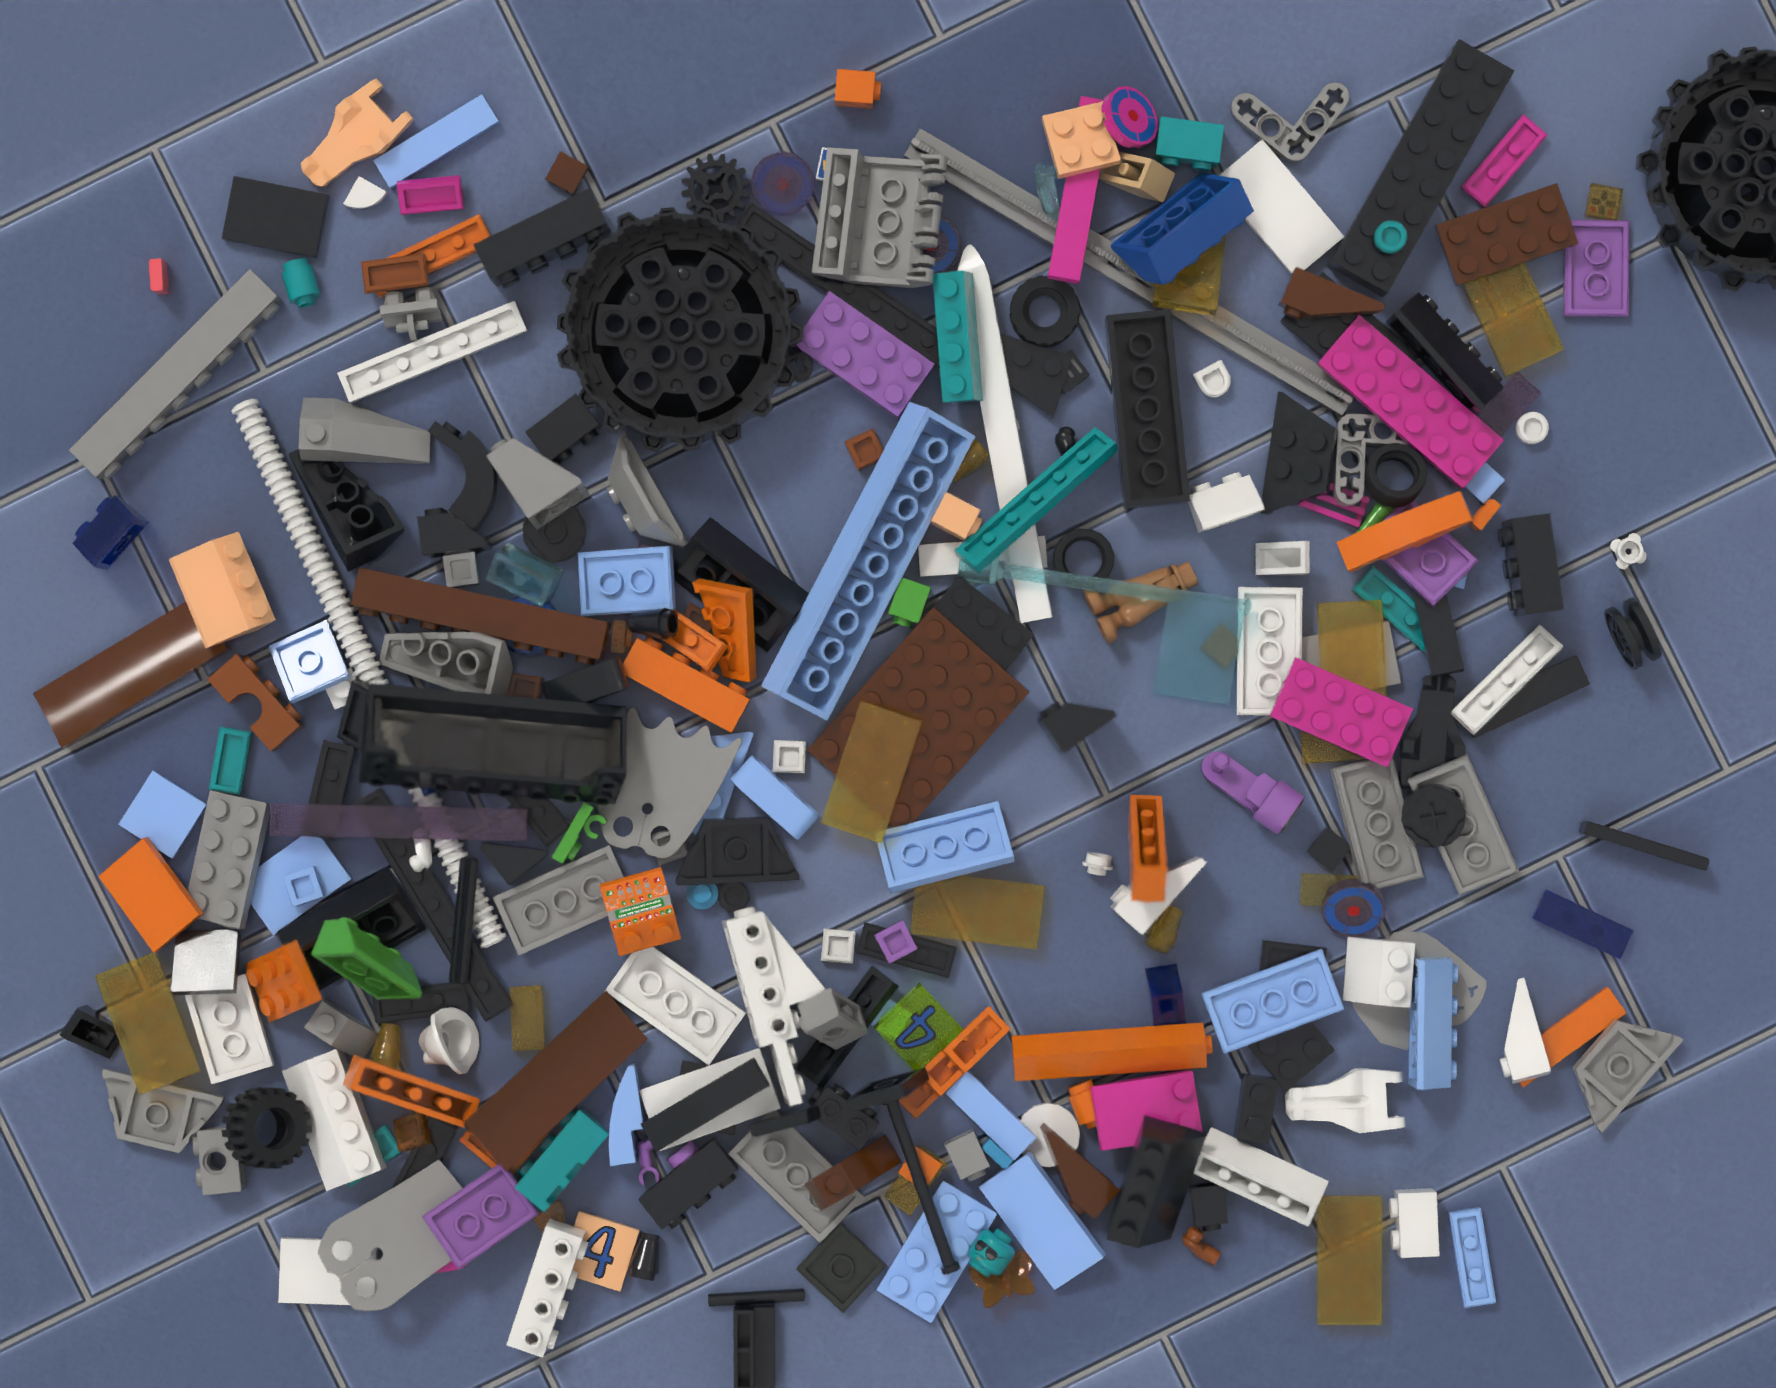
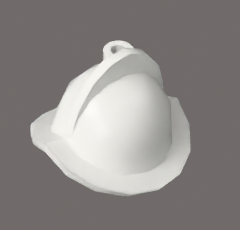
(450, 1040)

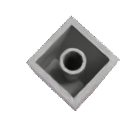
(536, 482)

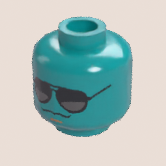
(991, 1252)

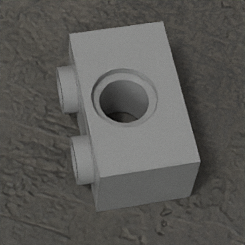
(832, 1019)
(214, 1179)

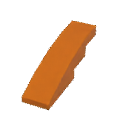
(1405, 531)
(956, 1060)

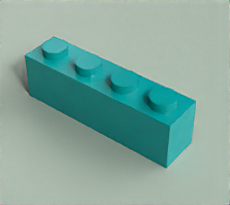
(957, 337)

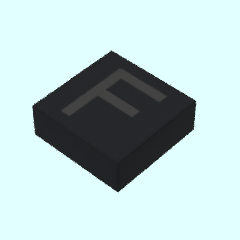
(1075, 374)

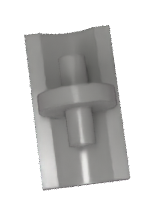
(410, 315)

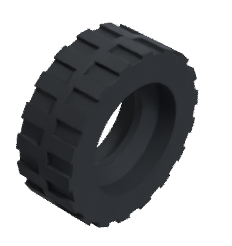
(1027, 328)

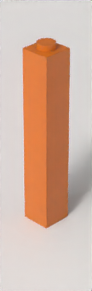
(1110, 1051)

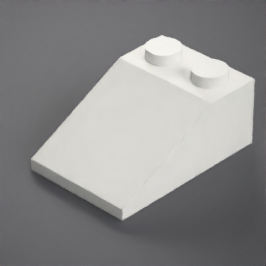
(1142, 914)

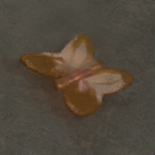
(1011, 1280)

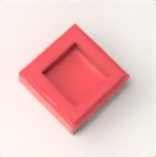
(158, 276)

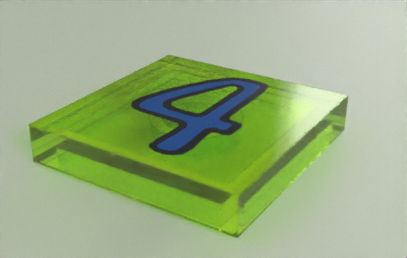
(918, 1027)

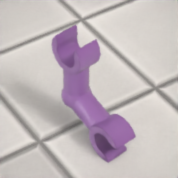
(644, 1153)

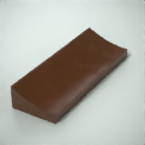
(125, 676)
(555, 1081)

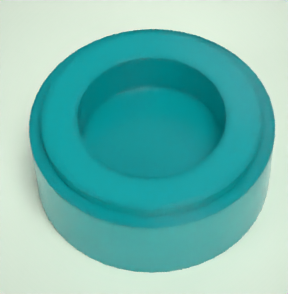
(1390, 237)

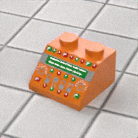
(640, 911)

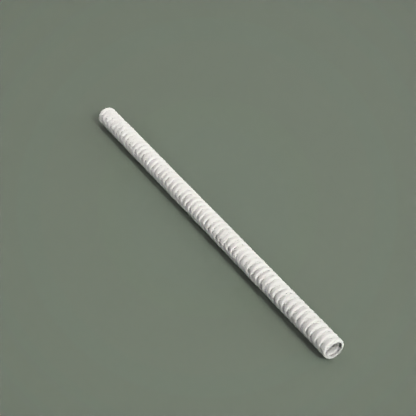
(344, 621)

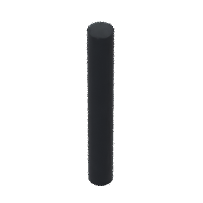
(756, 1297)

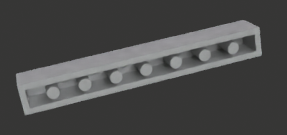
(175, 375)

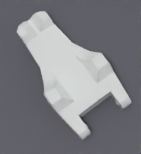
(1351, 1101)

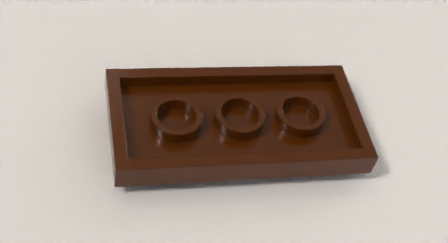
(1506, 234)

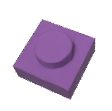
(895, 941)

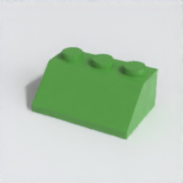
(365, 961)

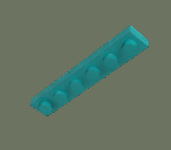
(1036, 500)

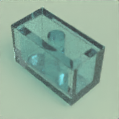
(524, 574)

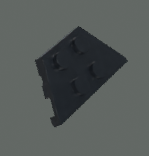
(1298, 456)
(736, 853)

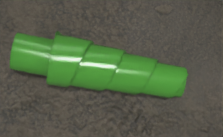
(1377, 515)

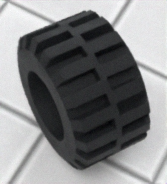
(290, 1127)

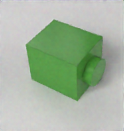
(908, 602)

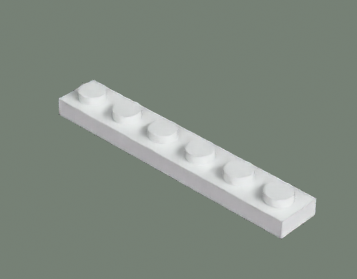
(432, 352)

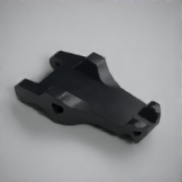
(1433, 732)

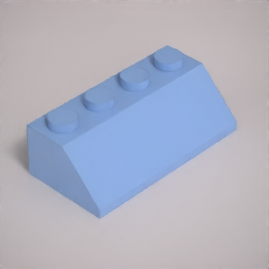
(1431, 1023)

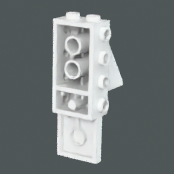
(786, 983)

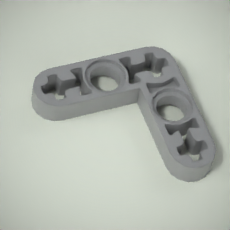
(1286, 131)
(1357, 446)

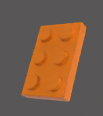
(282, 981)

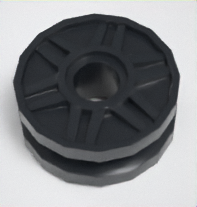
(1632, 633)

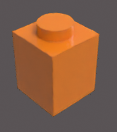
(856, 89)

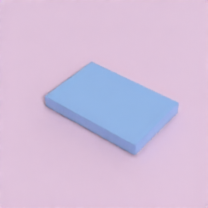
(626, 580)
(270, 893)

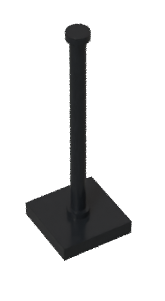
(888, 1093)

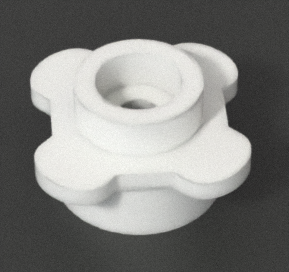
(1637, 554)

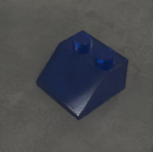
(109, 532)

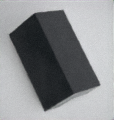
(754, 1346)

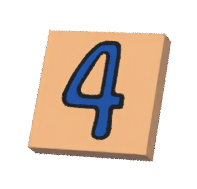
(607, 1251)

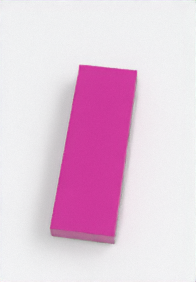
(1503, 161)

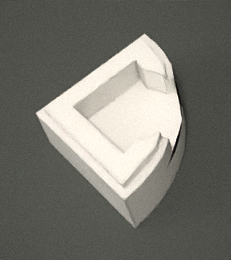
(364, 195)

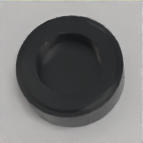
(733, 896)

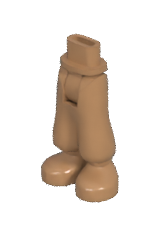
(1134, 609)

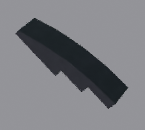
(705, 1104)

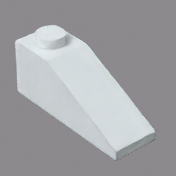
(1524, 1047)

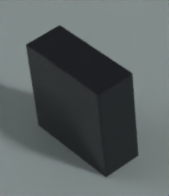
(1329, 849)

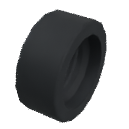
(1408, 457)
(1086, 535)

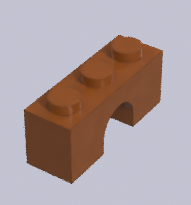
(277, 720)

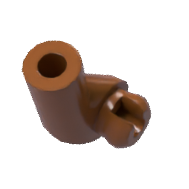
(1200, 1249)

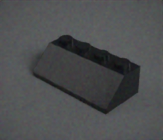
(1445, 353)
(724, 558)
(378, 908)
(1155, 1183)

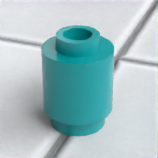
(300, 282)

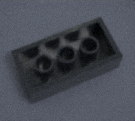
(542, 238)

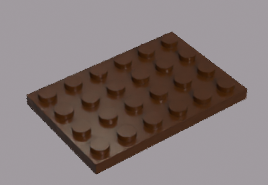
(946, 685)

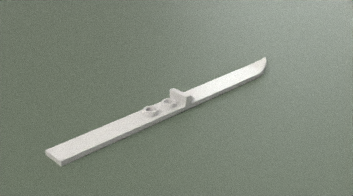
(1003, 436)

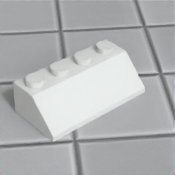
(341, 1129)

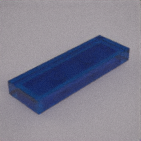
(1582, 924)

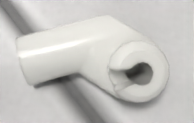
(424, 855)

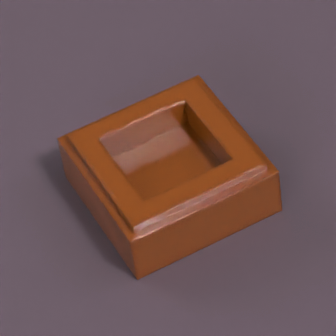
(864, 449)

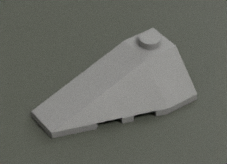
(350, 433)
(451, 660)

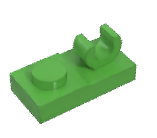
(569, 844)

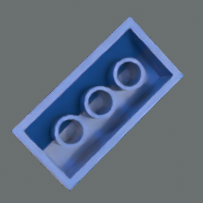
(1184, 227)

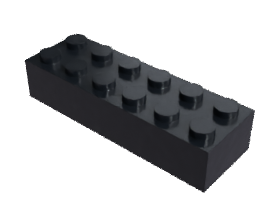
(1147, 409)

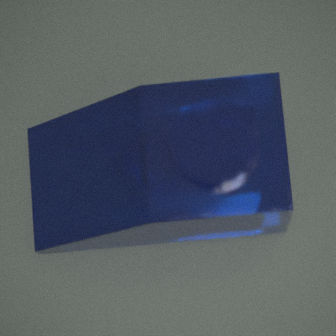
(1165, 995)

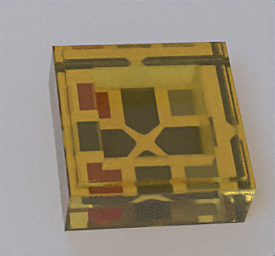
(1603, 202)

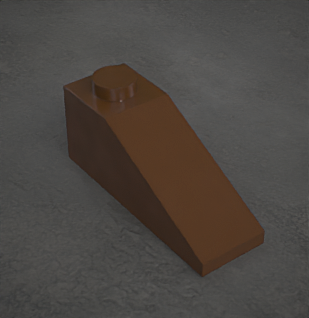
(1318, 297)
(853, 1173)
(1081, 1180)

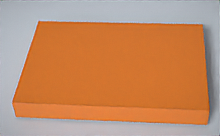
(150, 894)

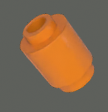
(1081, 1103)

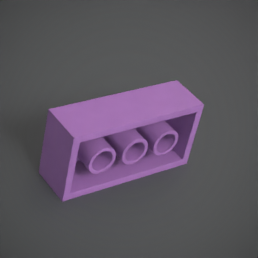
(864, 355)

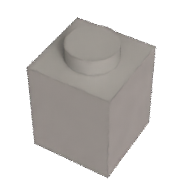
(967, 1155)

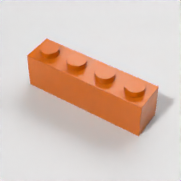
(685, 685)
(1147, 848)
(410, 1091)

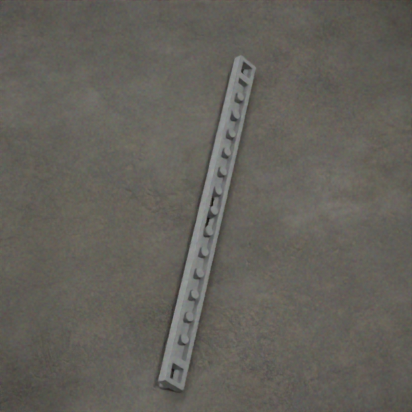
(1222, 328)

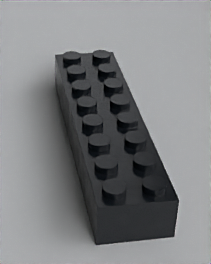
(1422, 164)

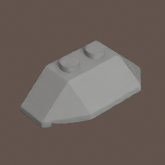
(641, 497)

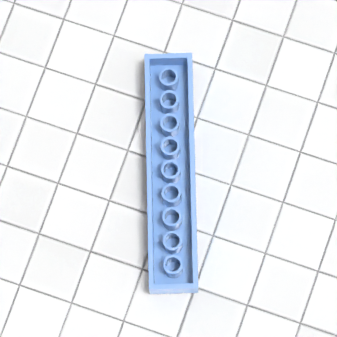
(868, 560)

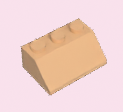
(222, 589)

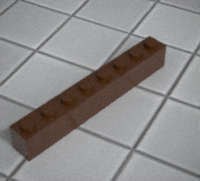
(480, 613)

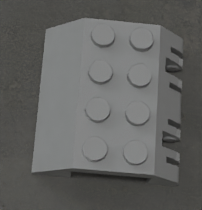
(878, 219)

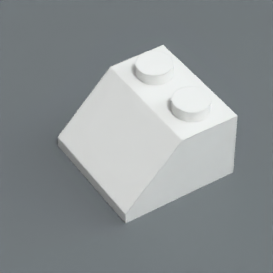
(1225, 502)
(1379, 971)

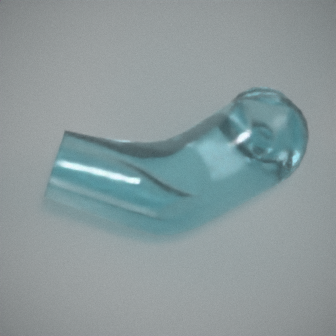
(1046, 187)

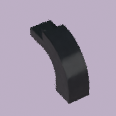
(481, 477)

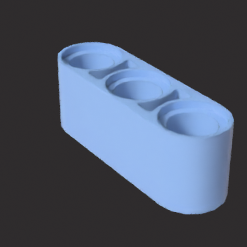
(775, 797)

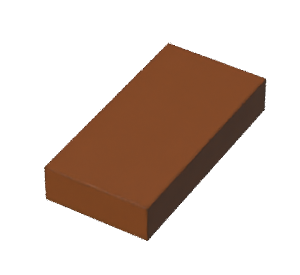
(395, 273)

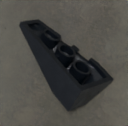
(351, 513)

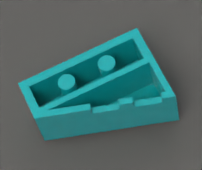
(561, 1158)

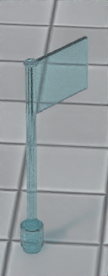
(1197, 635)

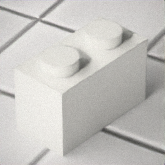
(1415, 1223)

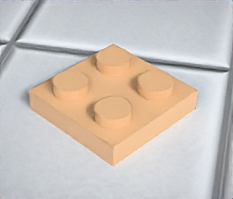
(1080, 140)

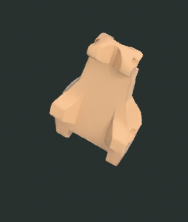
(356, 134)

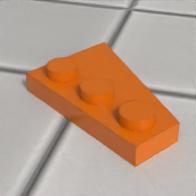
(732, 622)

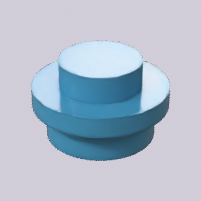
(702, 895)

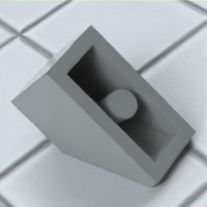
(341, 1029)

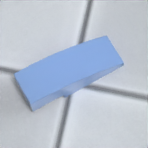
(625, 1118)

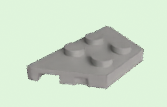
(1620, 1066)
(160, 1118)

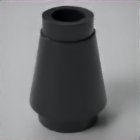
(654, 623)
(645, 1258)

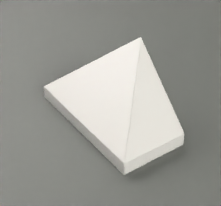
(1283, 558)

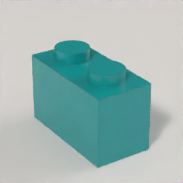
(1188, 143)

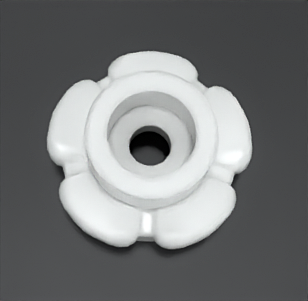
(1097, 863)

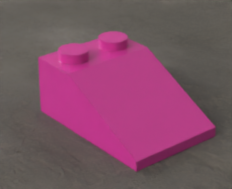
(1123, 1103)

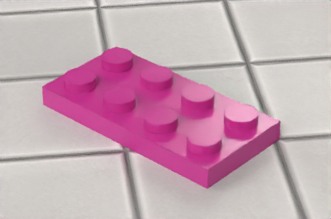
(1341, 712)

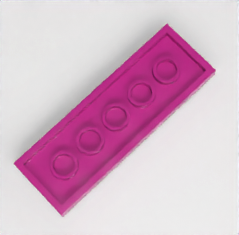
(1410, 402)

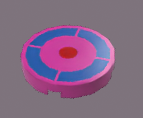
(1130, 117)

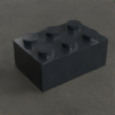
(1531, 565)

